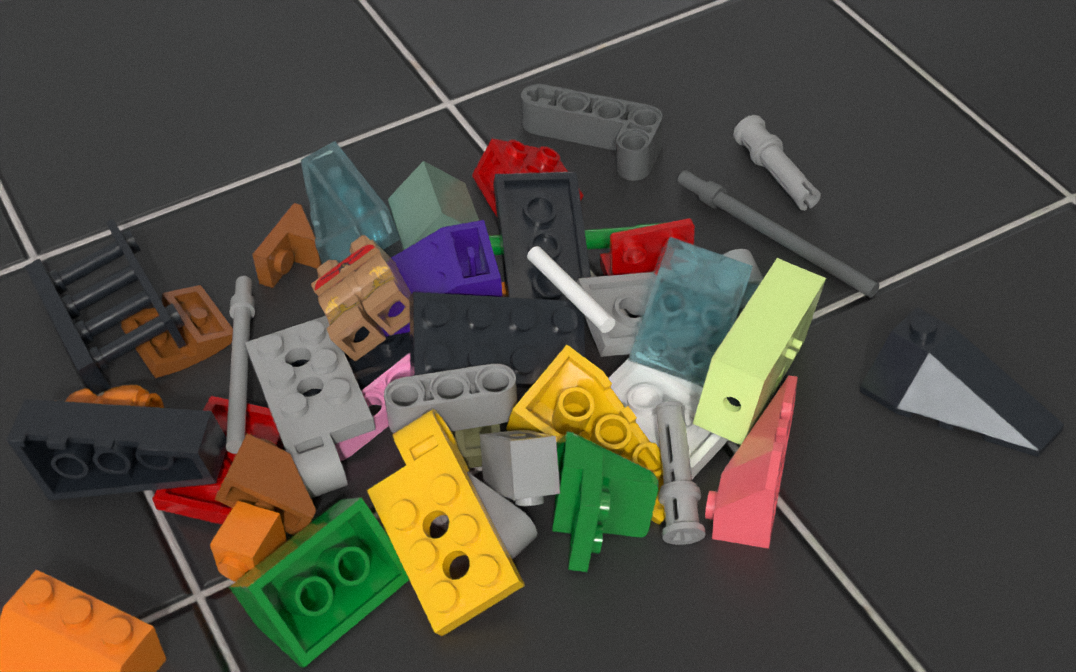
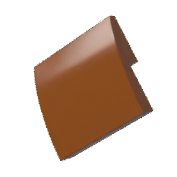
(204, 332)

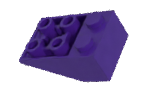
(449, 262)

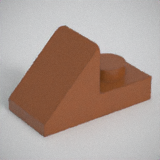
(286, 243)

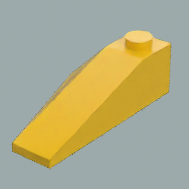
(580, 400)

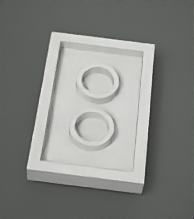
(646, 388)

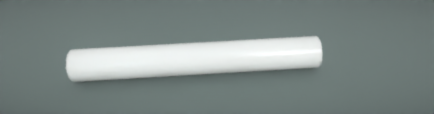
(571, 289)

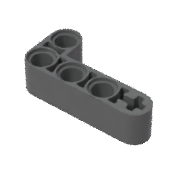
(597, 121)

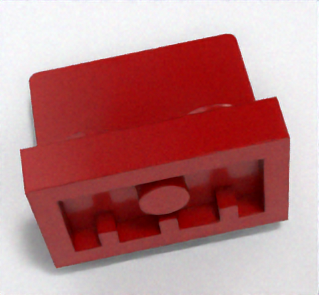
(511, 158)
(640, 248)

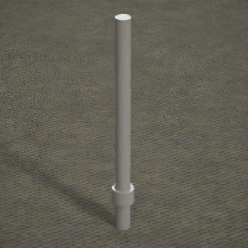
(242, 311)

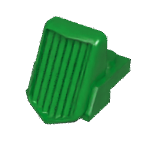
(599, 496)

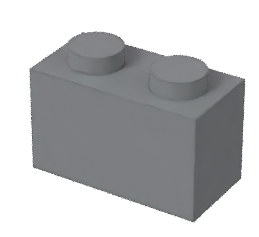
(520, 465)

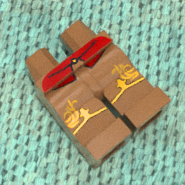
(360, 295)

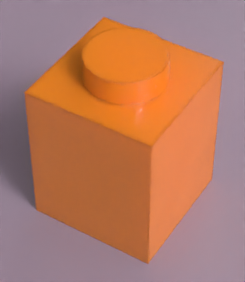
(246, 539)

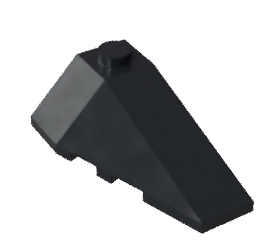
(945, 377)

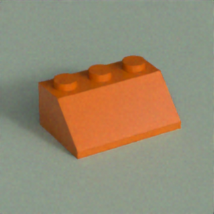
(66, 630)

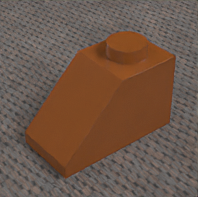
(268, 480)

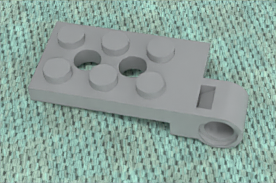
(629, 293)
(316, 422)

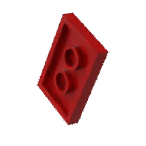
(200, 500)

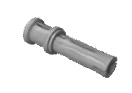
(768, 152)
(679, 492)

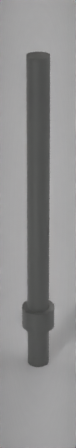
(715, 196)

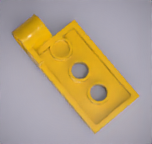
(434, 486)

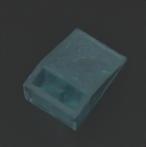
(688, 310)

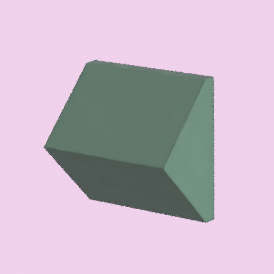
(429, 202)

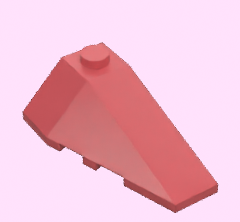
(751, 481)

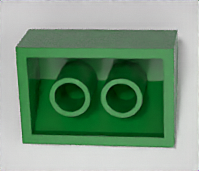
(322, 581)

